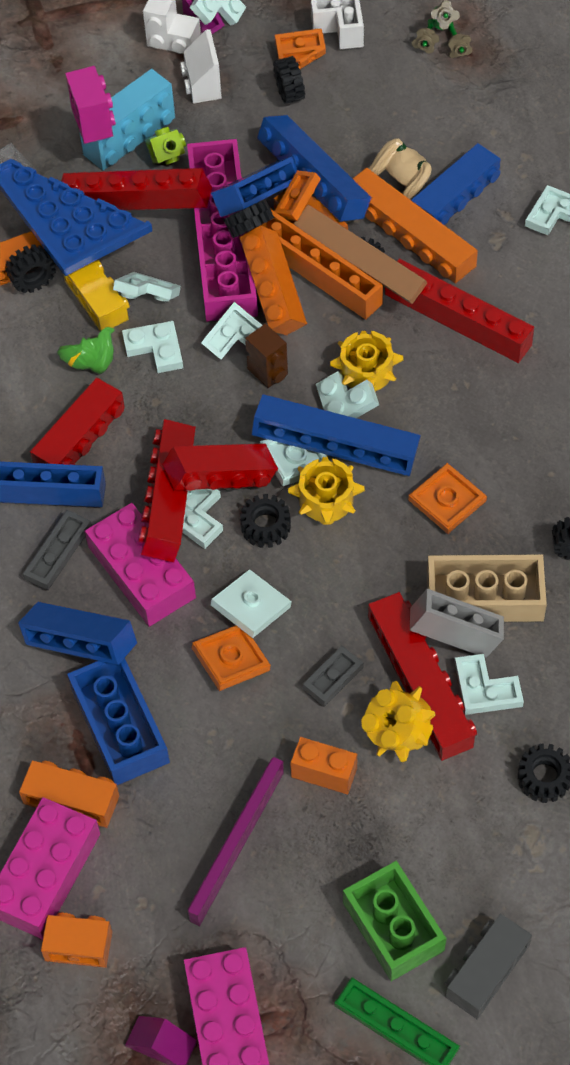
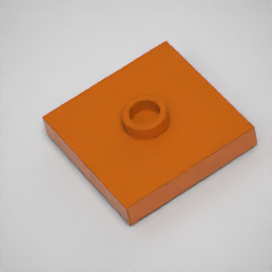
(447, 498)
(230, 657)

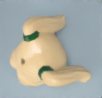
(403, 165)

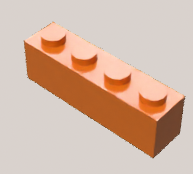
(273, 280)

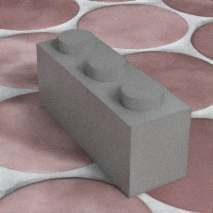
(456, 623)

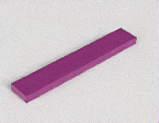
(235, 841)

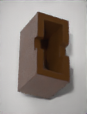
(267, 356)

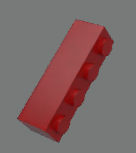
(80, 425)
(219, 466)

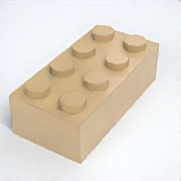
(497, 583)

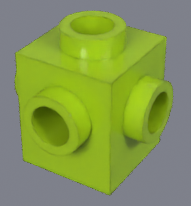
(157, 145)

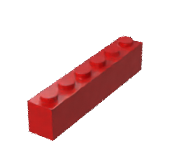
(145, 188)
(470, 316)
(166, 506)
(418, 667)

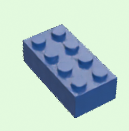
(118, 720)

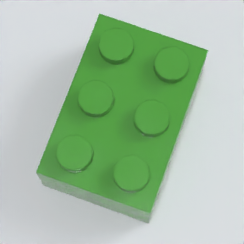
(394, 920)

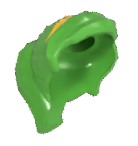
(90, 353)

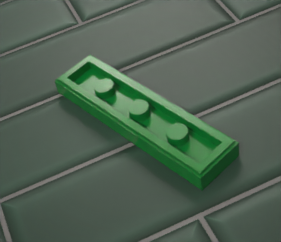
(396, 1025)

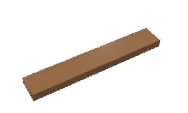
(361, 254)

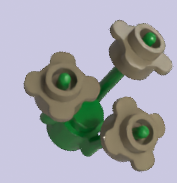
(443, 18)

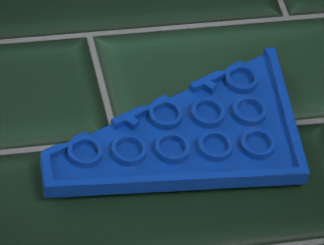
(65, 220)

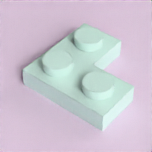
(229, 9)
(549, 207)
(136, 284)
(233, 326)
(155, 338)
(340, 400)
(197, 523)
(482, 694)

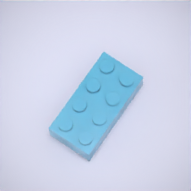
(138, 113)

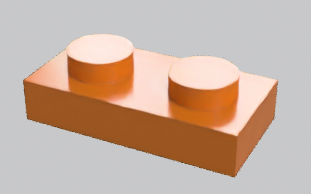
(297, 195)

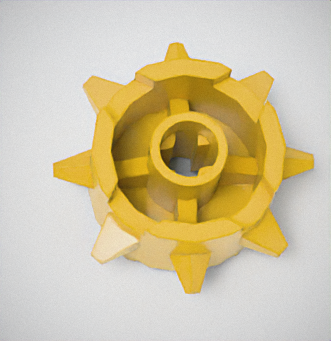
(367, 358)
(326, 490)
(398, 721)

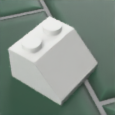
(202, 69)

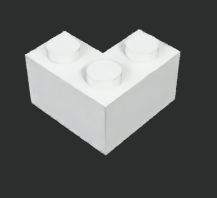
(339, 17)
(168, 29)

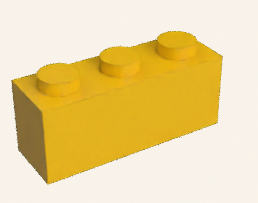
(97, 295)

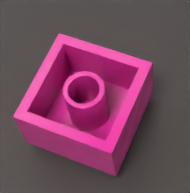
(90, 104)

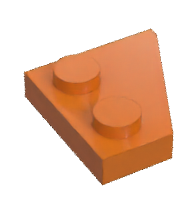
(303, 45)

